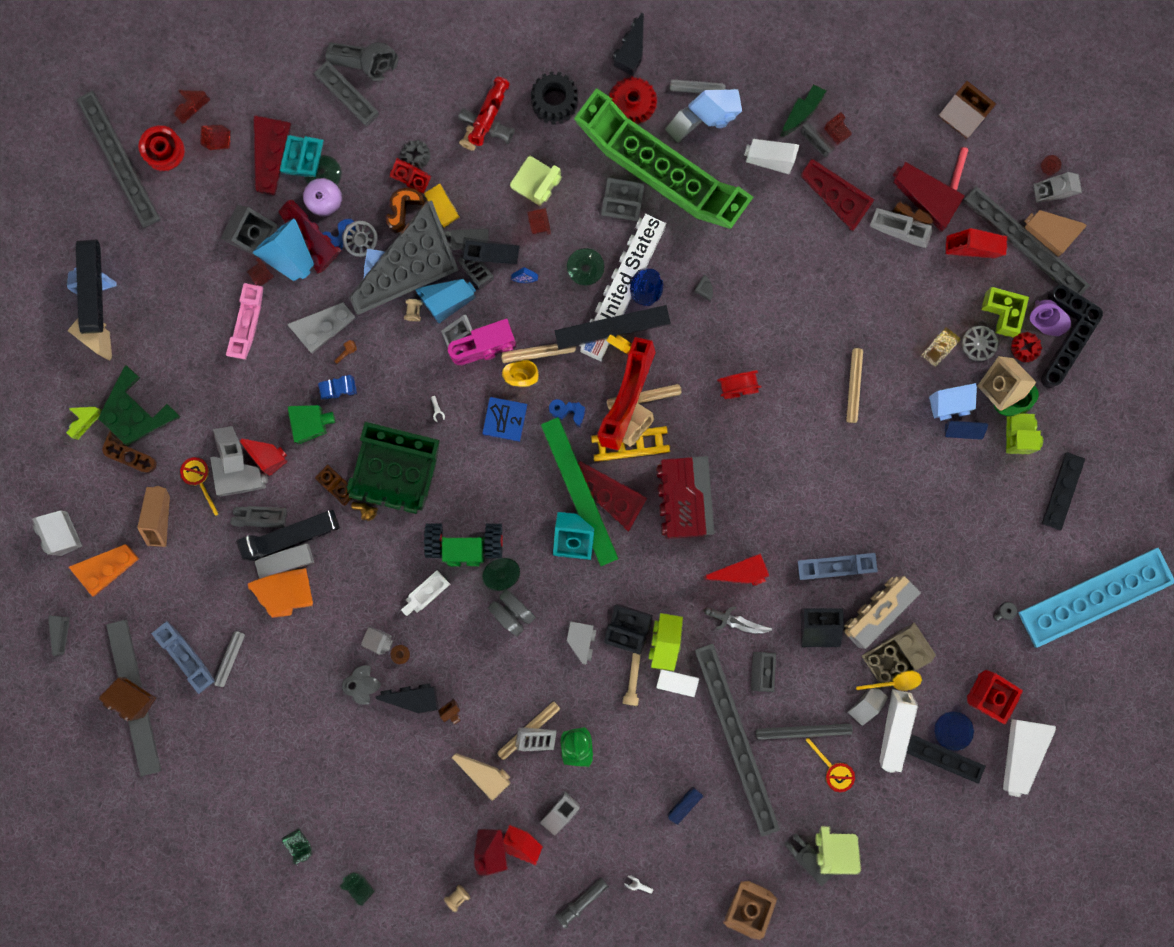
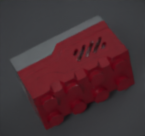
(685, 497)

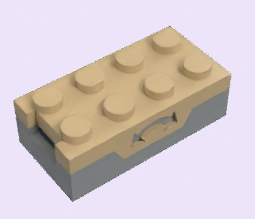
(881, 611)

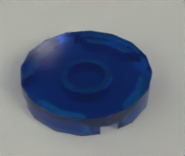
(646, 287)
(954, 730)

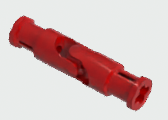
(488, 111)

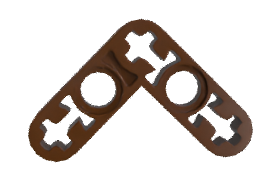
(112, 440)

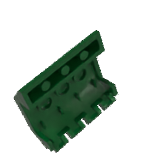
(394, 468)

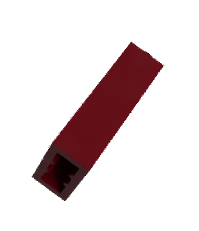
(928, 194)

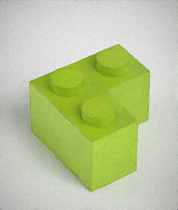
(1009, 307)
(1022, 434)
(666, 642)

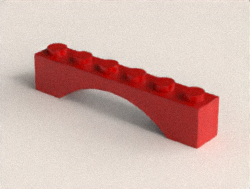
(618, 419)

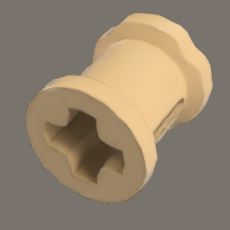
(465, 142)
(413, 310)
(456, 898)

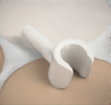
(436, 408)
(637, 885)

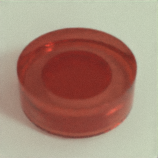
(1051, 165)

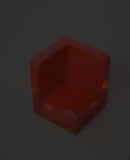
(837, 129)
(215, 137)
(539, 221)
(260, 273)

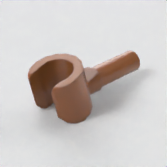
(350, 348)

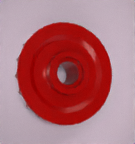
(639, 110)

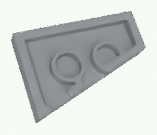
(321, 326)

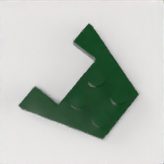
(126, 417)

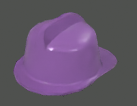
(1050, 318)

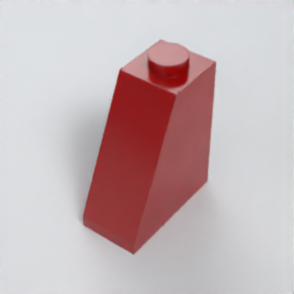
(976, 244)

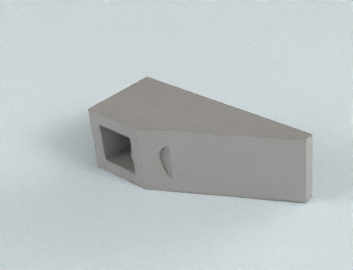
(229, 449)

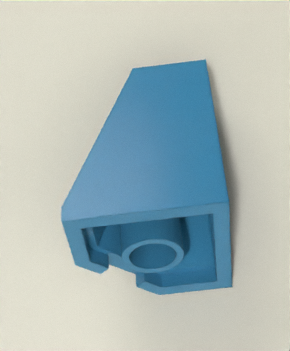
(286, 251)
(446, 297)

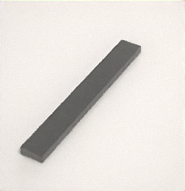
(118, 159)
(1024, 241)
(127, 667)

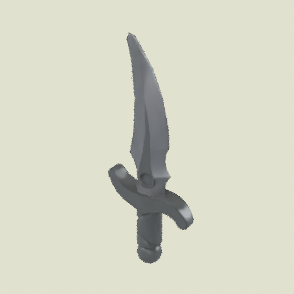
(736, 621)

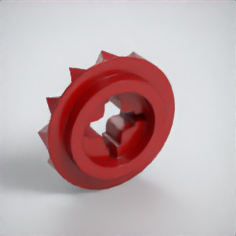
(1025, 355)

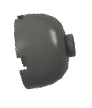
(378, 57)

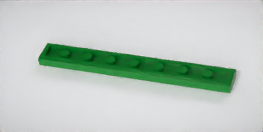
(579, 489)

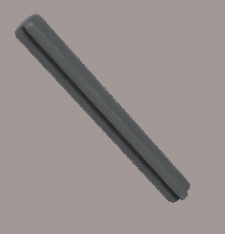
(804, 731)

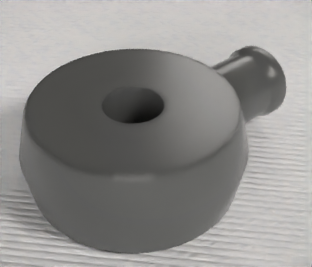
(1003, 611)

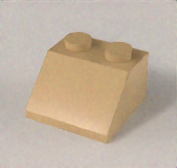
(97, 342)
(1006, 383)

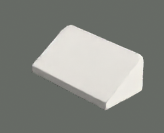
(677, 683)

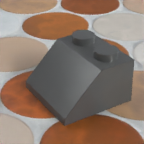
(247, 229)

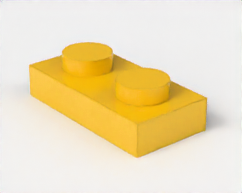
(620, 343)

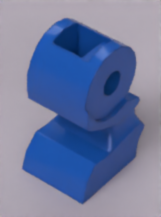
(337, 241)
(336, 387)
(559, 409)

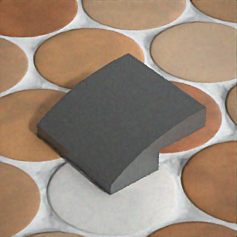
(622, 199)

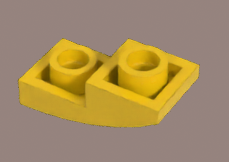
(443, 206)

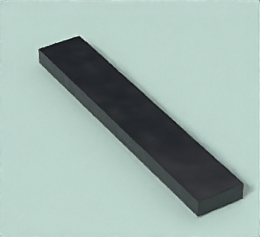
(615, 326)

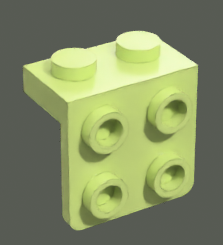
(536, 180)
(837, 853)

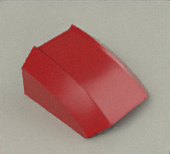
(994, 696)

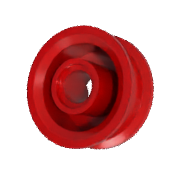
(167, 158)
(739, 383)

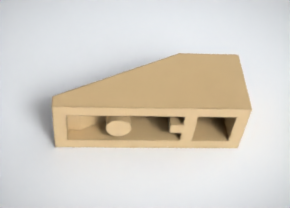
(487, 777)

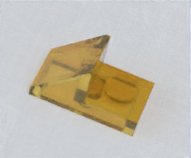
(940, 346)

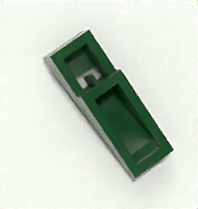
(803, 110)

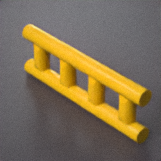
(640, 451)

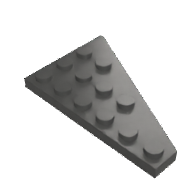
(410, 262)

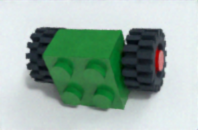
(462, 550)

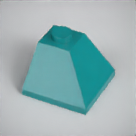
(572, 537)

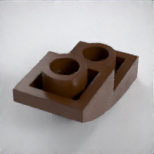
(919, 216)
(334, 484)

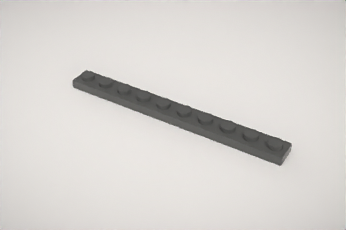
(737, 740)

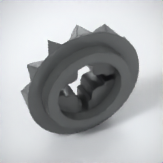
(420, 161)

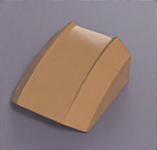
(750, 910)

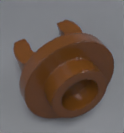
(400, 654)

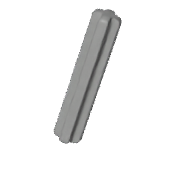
(694, 87)
(229, 659)

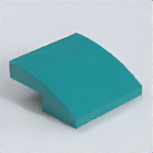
(301, 156)

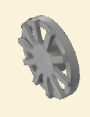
(359, 238)
(980, 343)

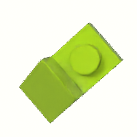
(86, 416)

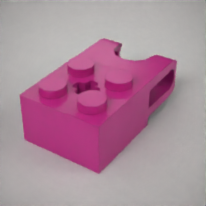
(483, 343)

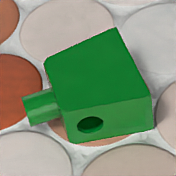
(308, 422)

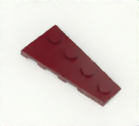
(270, 144)
(841, 196)
(318, 245)
(613, 496)

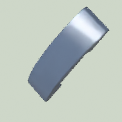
(837, 566)
(184, 656)

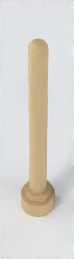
(631, 696)

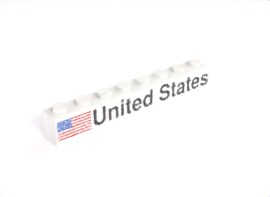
(618, 294)

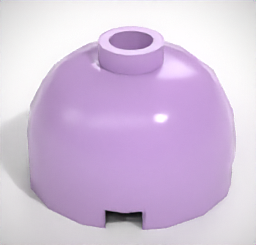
(330, 195)

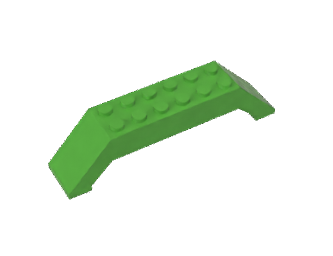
(659, 164)

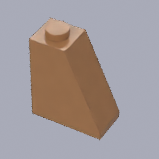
(1053, 230)
(154, 516)

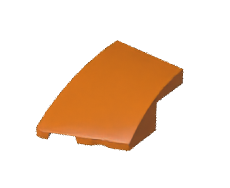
(283, 592)

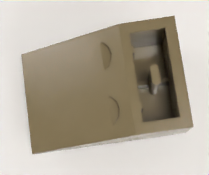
(899, 653)

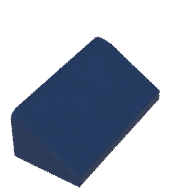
(965, 430)
(685, 805)

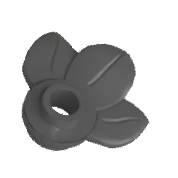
(363, 684)

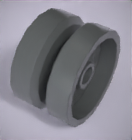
(509, 615)

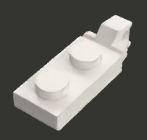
(425, 593)

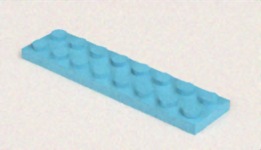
(1096, 597)

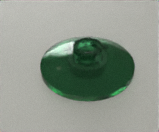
(331, 167)
(585, 257)
(501, 568)

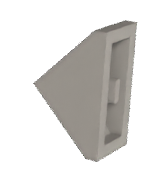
(682, 124)
(457, 330)
(868, 705)

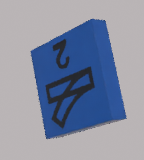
(505, 419)

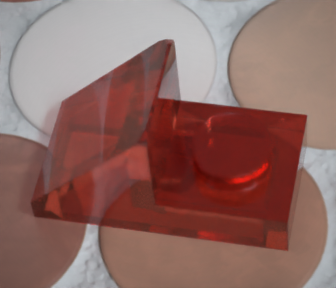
(194, 102)

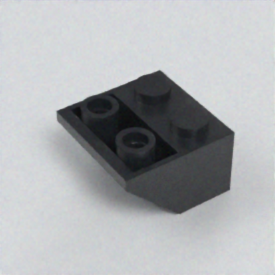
(821, 627)

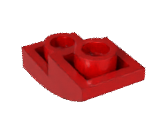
(410, 175)

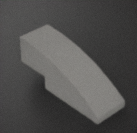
(902, 227)
(284, 561)

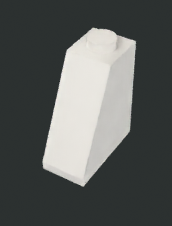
(772, 154)

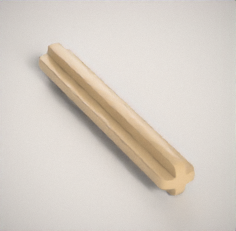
(535, 352)
(854, 385)
(654, 394)
(536, 723)

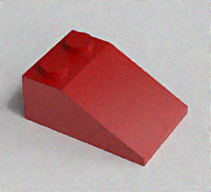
(747, 571)

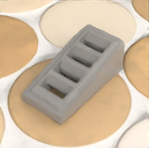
(522, 733)

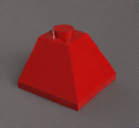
(265, 455)

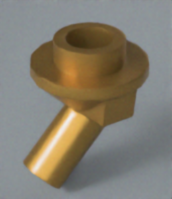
(368, 512)

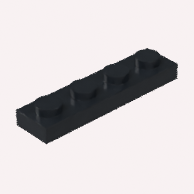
(1063, 491)
(945, 759)

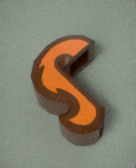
(398, 204)

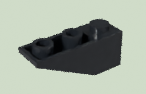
(631, 52)
(489, 251)
(414, 700)

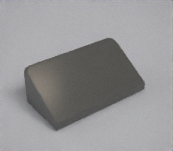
(344, 55)
(817, 139)
(763, 672)

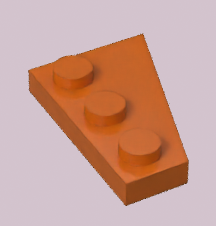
(104, 568)

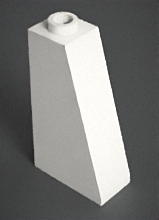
(897, 730)
(1025, 754)

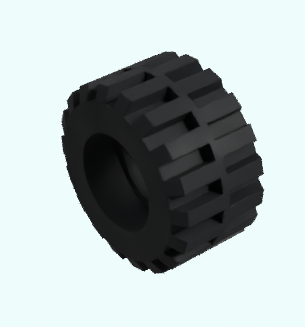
(554, 112)

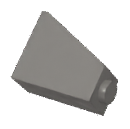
(237, 482)

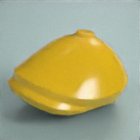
(520, 373)

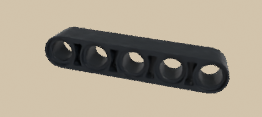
(89, 286)

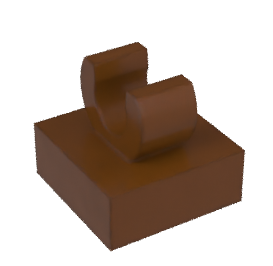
(450, 712)

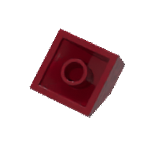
(489, 852)

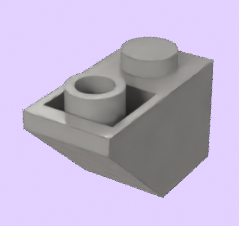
(1058, 187)
(579, 640)
(377, 641)
(560, 814)

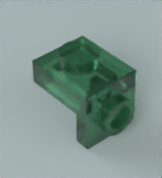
(297, 846)
(357, 887)

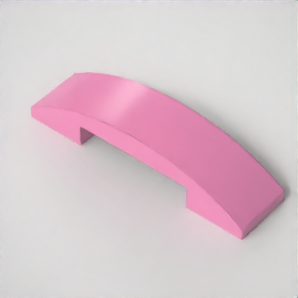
(246, 321)

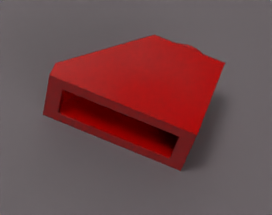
(522, 845)

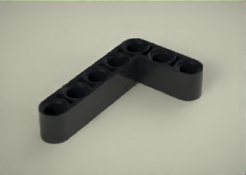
(1074, 337)
(253, 547)

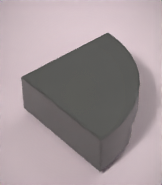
(705, 288)

